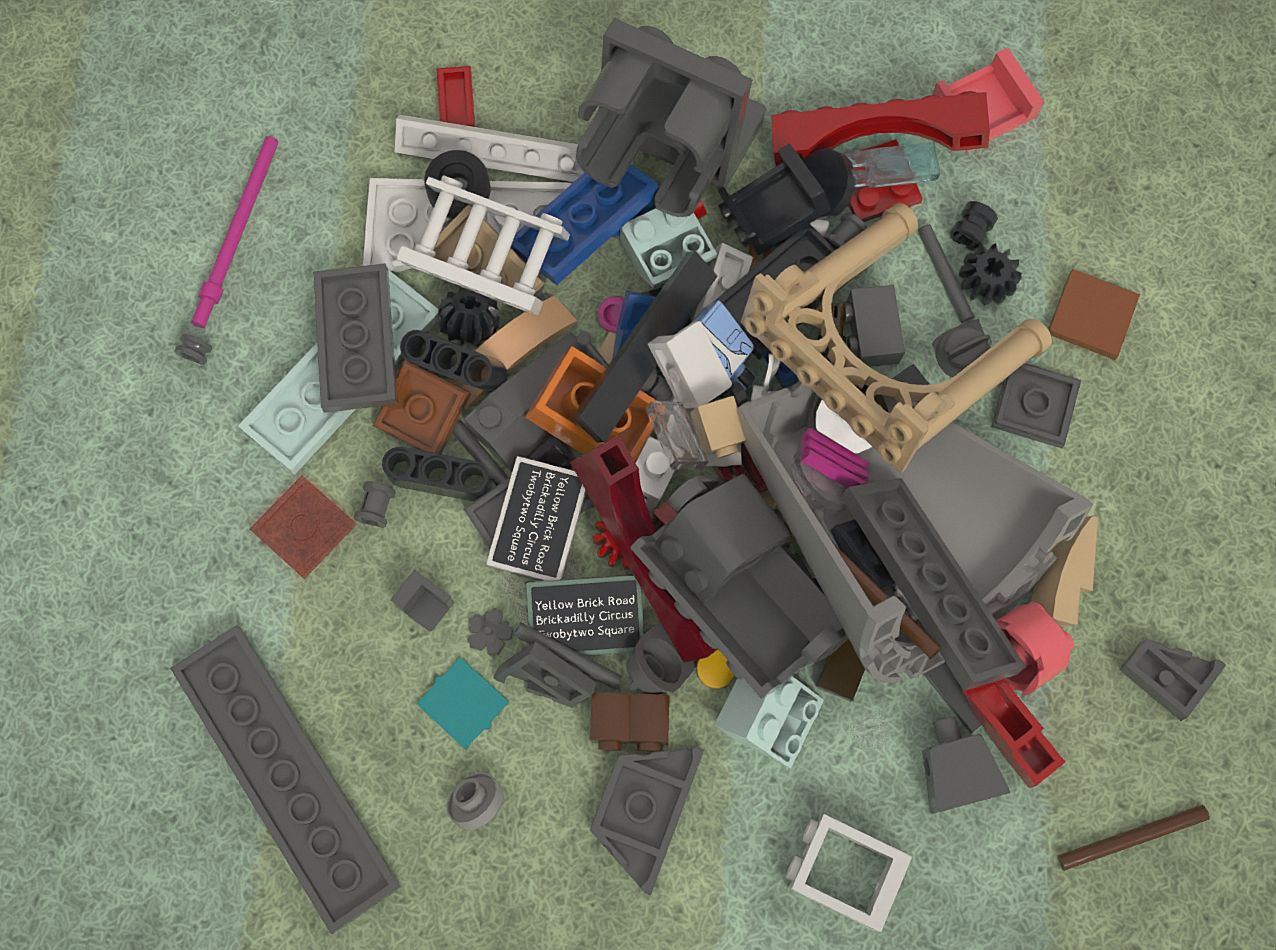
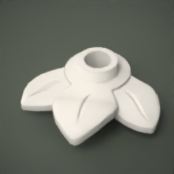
(761, 391)

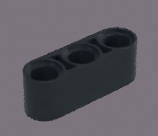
(439, 355)
(424, 462)

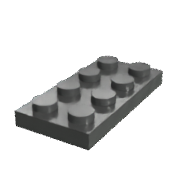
(355, 338)

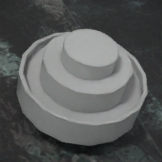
(475, 801)

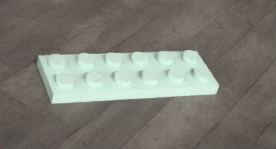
(291, 417)

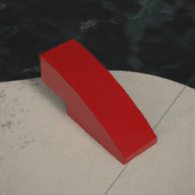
(1014, 731)

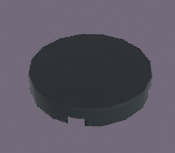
(835, 177)

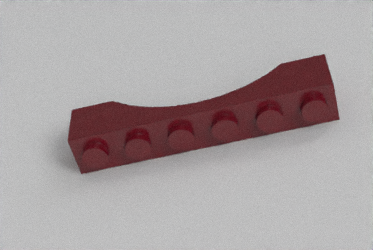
(616, 492)

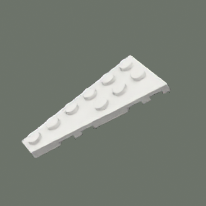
(401, 210)

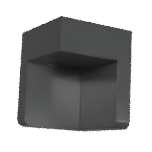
(422, 601)

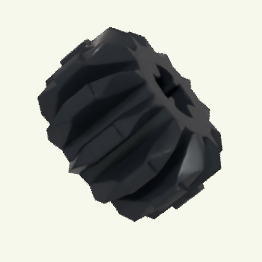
(985, 285)
(468, 316)

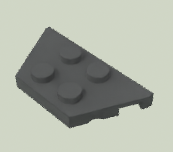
(644, 809)

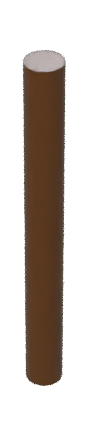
(876, 596)
(1133, 837)

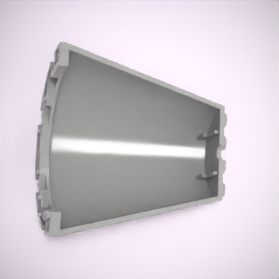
(982, 502)

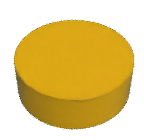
(714, 671)

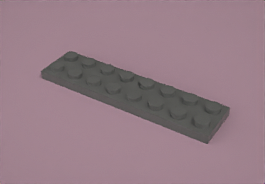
(286, 779)

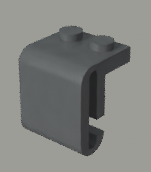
(721, 536)

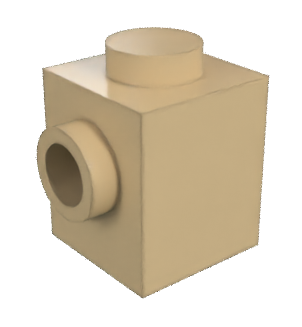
(718, 427)

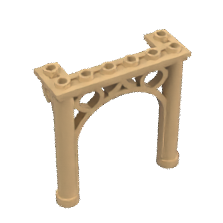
(780, 304)

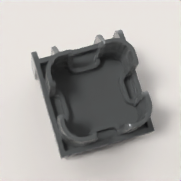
(670, 107)

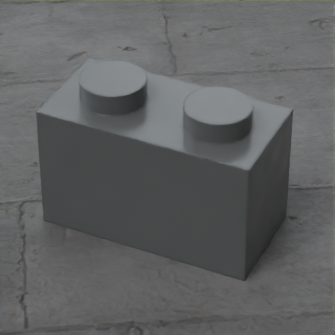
(874, 325)

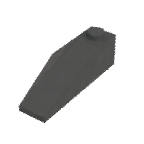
(500, 417)

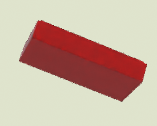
(456, 95)

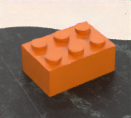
(565, 392)

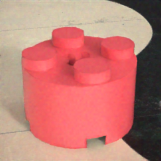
(1039, 645)

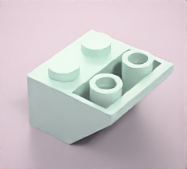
(660, 242)
(772, 724)

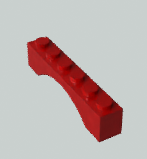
(952, 121)

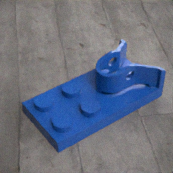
(591, 217)

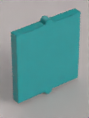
(462, 703)

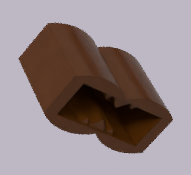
(629, 720)

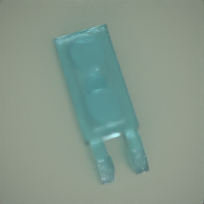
(895, 165)

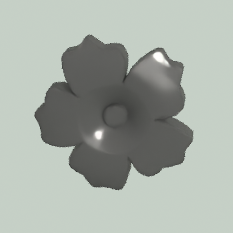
(489, 632)

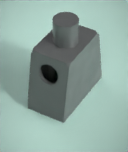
(960, 769)

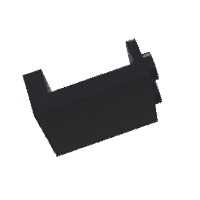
(775, 203)

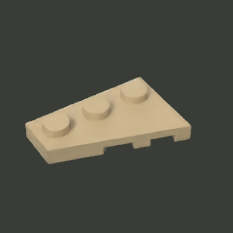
(481, 250)

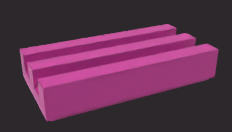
(833, 459)

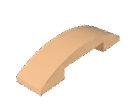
(521, 339)

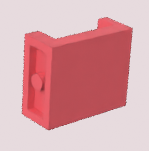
(1010, 93)

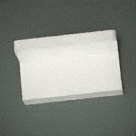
(691, 365)

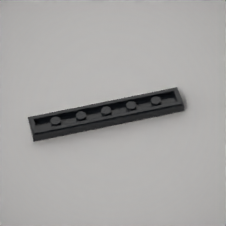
(635, 360)

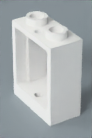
(887, 886)

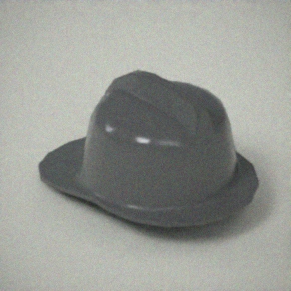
(960, 347)
(656, 664)

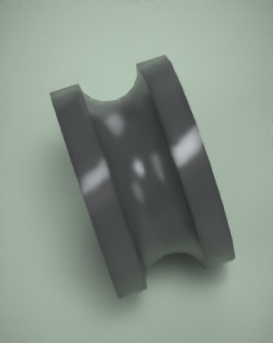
(193, 349)

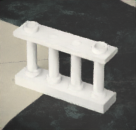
(456, 268)

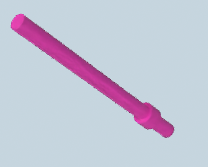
(211, 291)

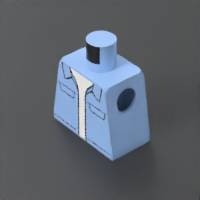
(729, 342)

